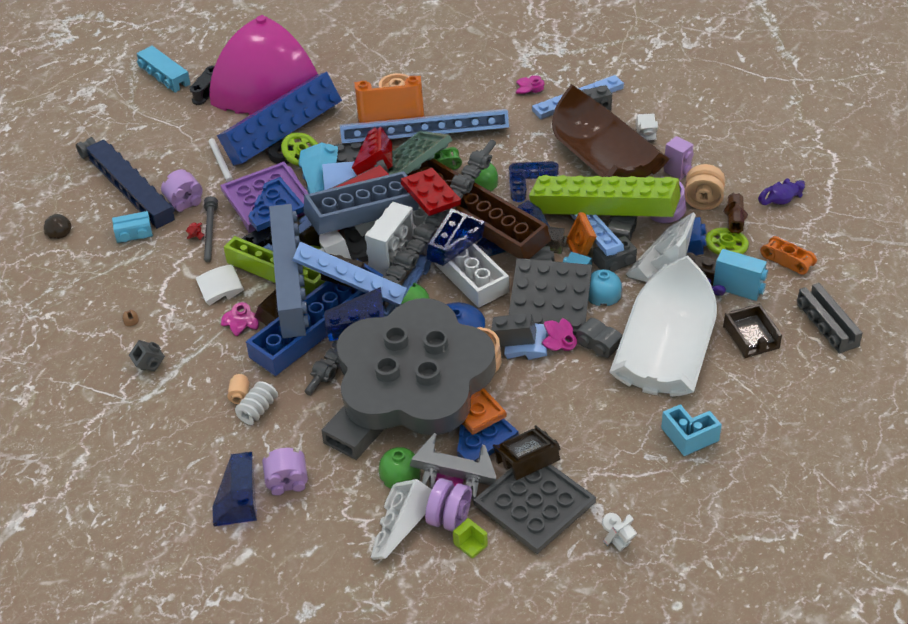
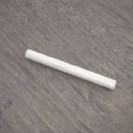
(220, 160)

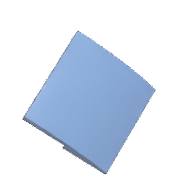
(337, 173)
(530, 350)

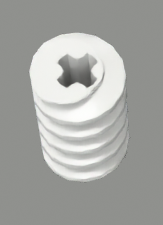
(256, 402)

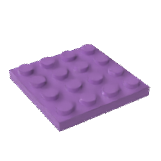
(245, 190)

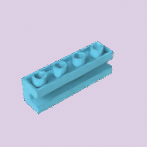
(163, 68)

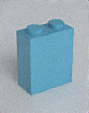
(740, 274)

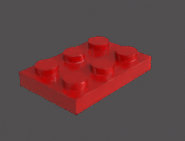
(430, 191)

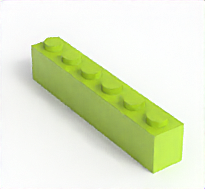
(261, 262)

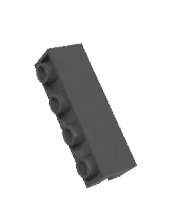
(829, 318)

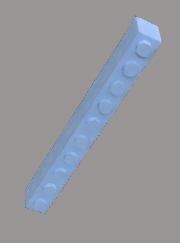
(438, 124)

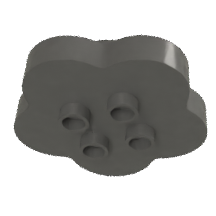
(413, 368)

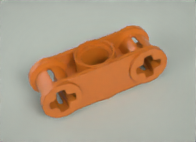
(788, 255)

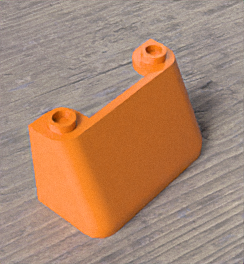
(389, 102)

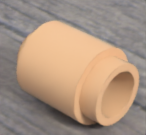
(238, 388)

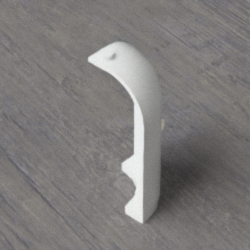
(668, 331)

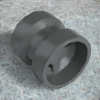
(81, 147)

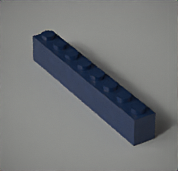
(131, 183)

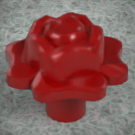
(194, 230)

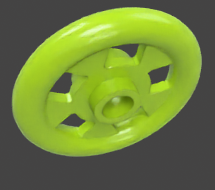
(297, 147)
(726, 241)

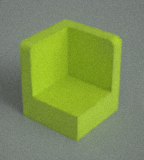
(470, 538)

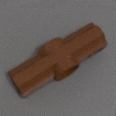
(735, 213)

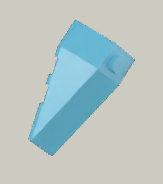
(311, 163)

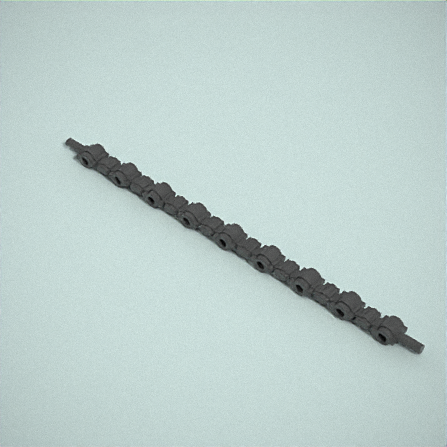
(407, 259)

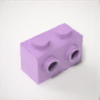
(680, 157)

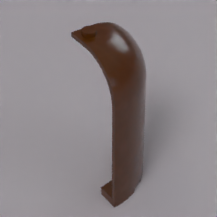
(603, 138)

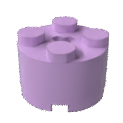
(182, 190)
(285, 471)

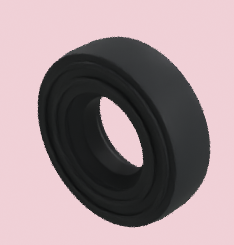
(276, 157)

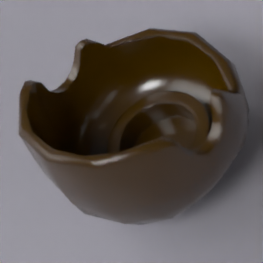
(57, 226)

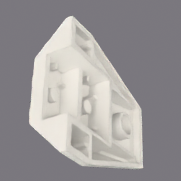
(666, 249)

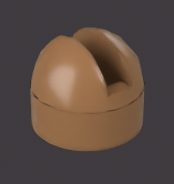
(130, 322)

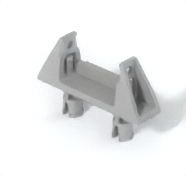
(473, 472)

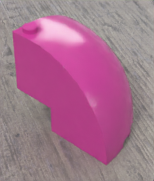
(258, 67)

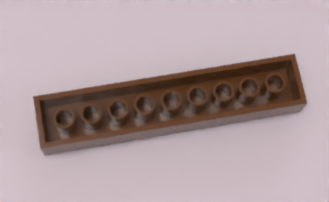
(504, 223)

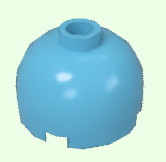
(604, 288)

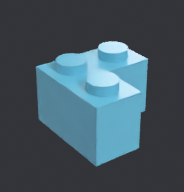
(690, 433)

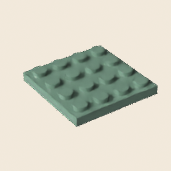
(416, 150)

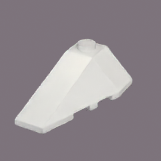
(334, 244)
(404, 508)

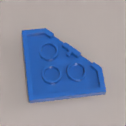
(274, 193)
(470, 445)

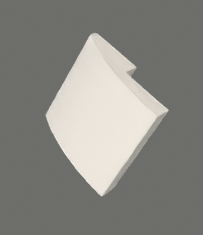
(219, 283)

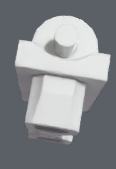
(619, 532)

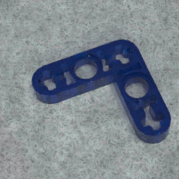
(517, 173)

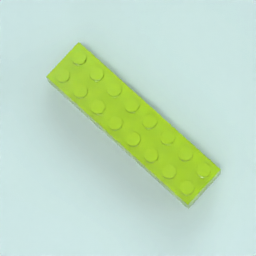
(606, 195)

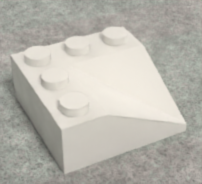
(389, 236)

